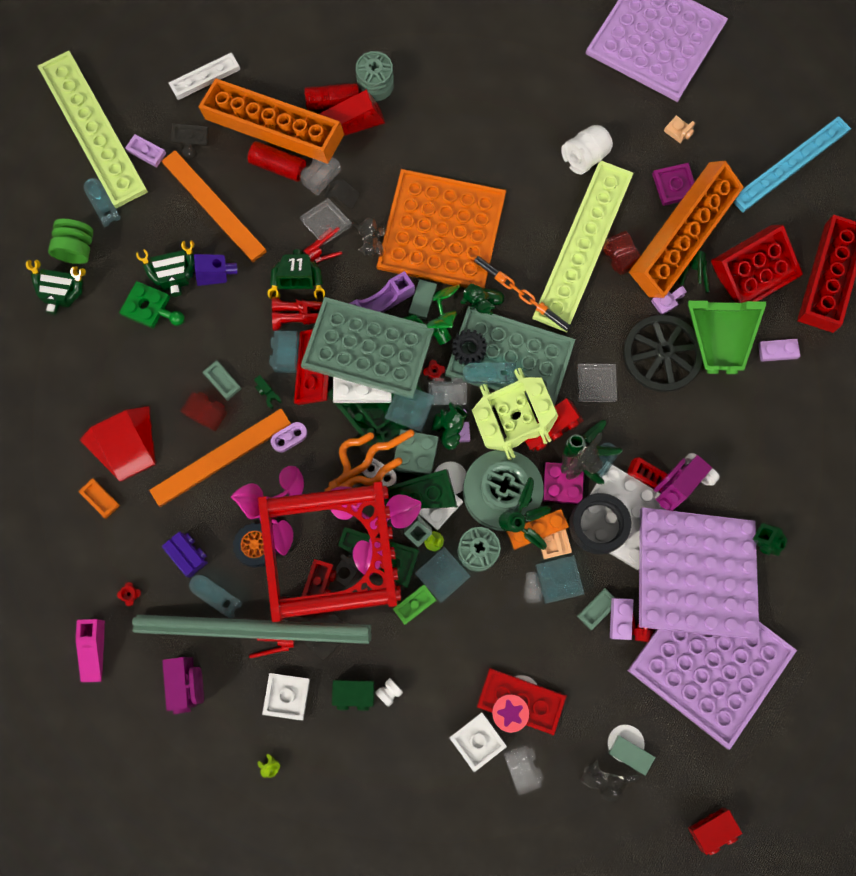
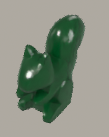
(482, 298)
(453, 424)

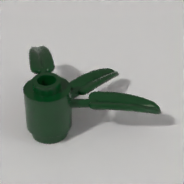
(576, 443)
(516, 521)

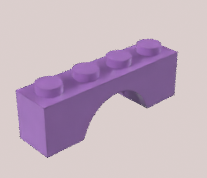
(393, 293)

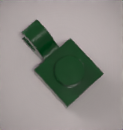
(263, 388)

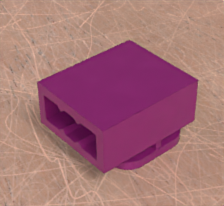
(681, 482)
(182, 684)

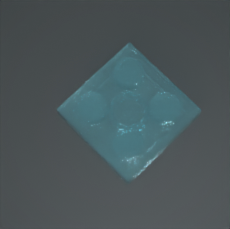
(410, 412)
(442, 575)
(559, 579)

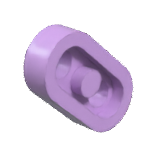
(288, 435)

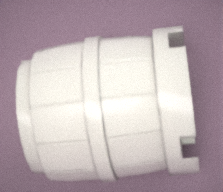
(587, 148)

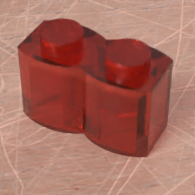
(622, 252)
(204, 411)

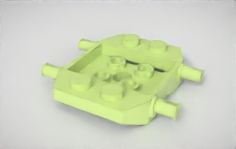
(512, 400)

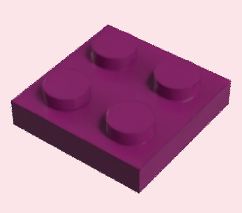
(673, 183)

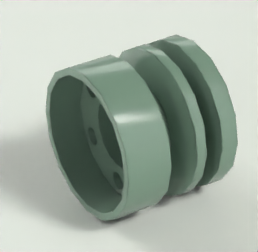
(375, 74)
(467, 552)

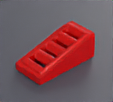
(632, 471)

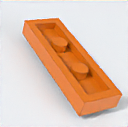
(543, 527)

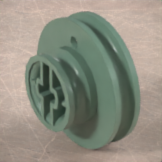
(483, 484)

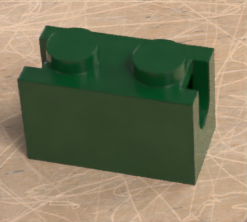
(353, 693)

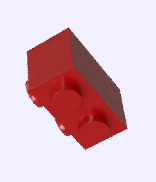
(319, 578)
(715, 831)

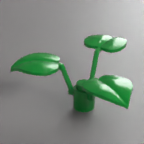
(445, 320)

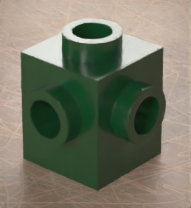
(770, 539)

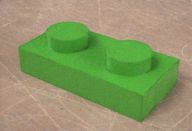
(414, 604)

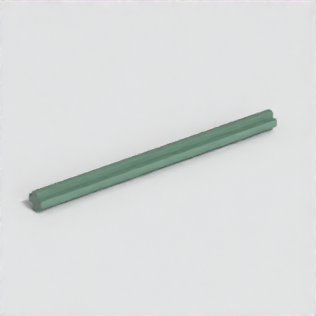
(253, 629)

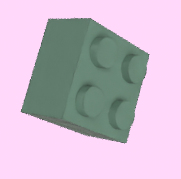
(417, 454)

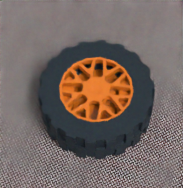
(249, 545)

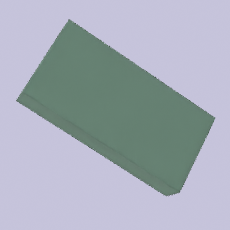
(422, 299)
(222, 380)
(596, 609)
(631, 755)

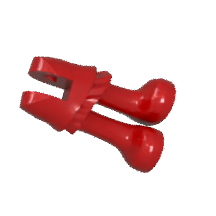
(304, 315)

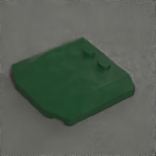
(370, 418)

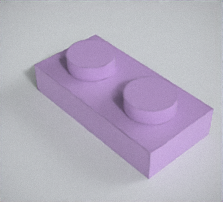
(145, 150)
(779, 350)
(621, 618)

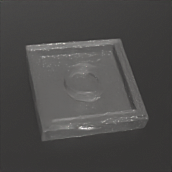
(324, 219)
(597, 383)

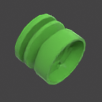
(71, 241)

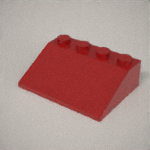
(758, 265)

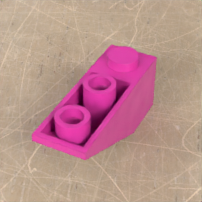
(90, 649)

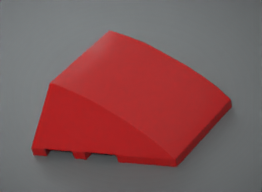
(123, 442)

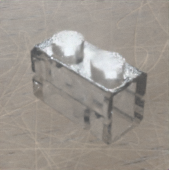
(319, 174)
(448, 391)
(522, 769)

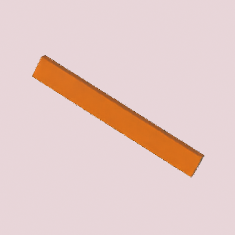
(214, 206)
(219, 458)

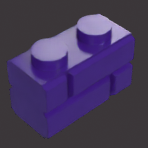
(184, 554)

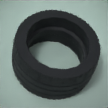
(619, 510)

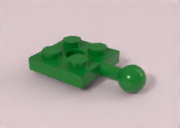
(157, 303)

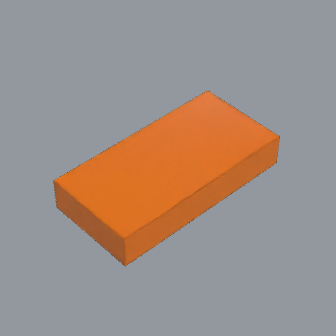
(99, 498)

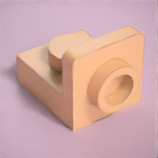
(679, 129)

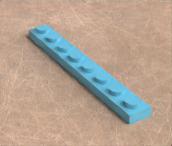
(791, 164)

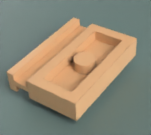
(557, 545)

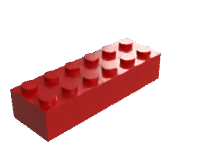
(831, 276)

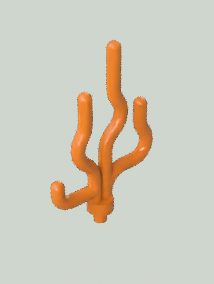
(348, 477)

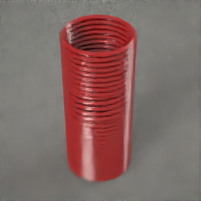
(337, 93)
(281, 163)

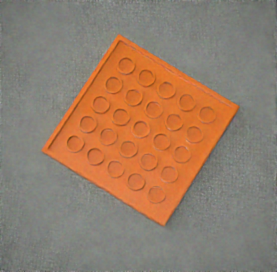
(441, 228)

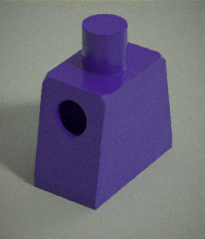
(212, 269)

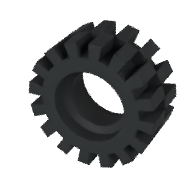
(469, 337)

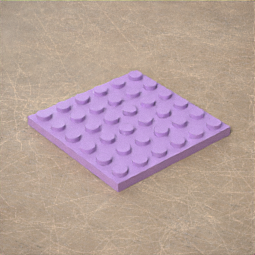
(657, 41)
(698, 574)
(713, 677)

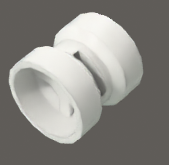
(388, 692)

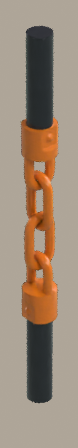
(542, 308)

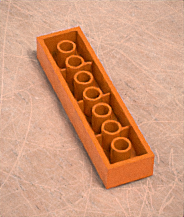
(272, 120)
(686, 229)

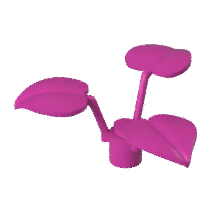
(247, 499)
(402, 513)

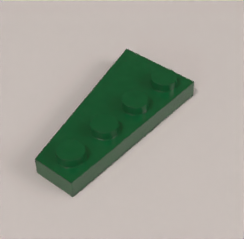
(432, 490)
(405, 555)

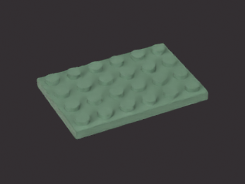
(509, 341)
(368, 347)

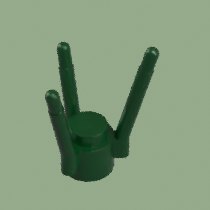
(698, 263)

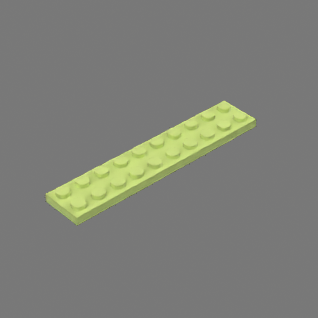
(92, 129)
(584, 243)

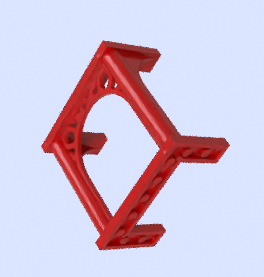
(383, 594)

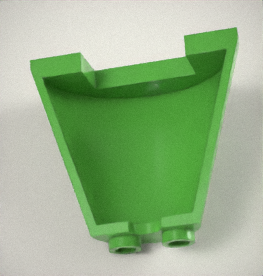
(725, 332)

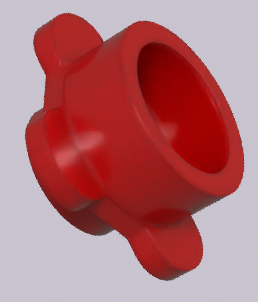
(429, 370)
(129, 600)

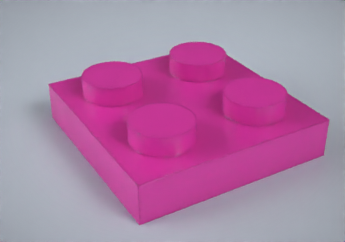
(559, 488)

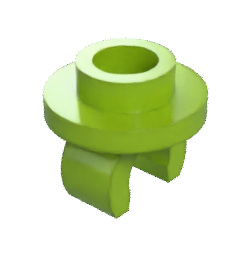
(434, 541)
(270, 769)

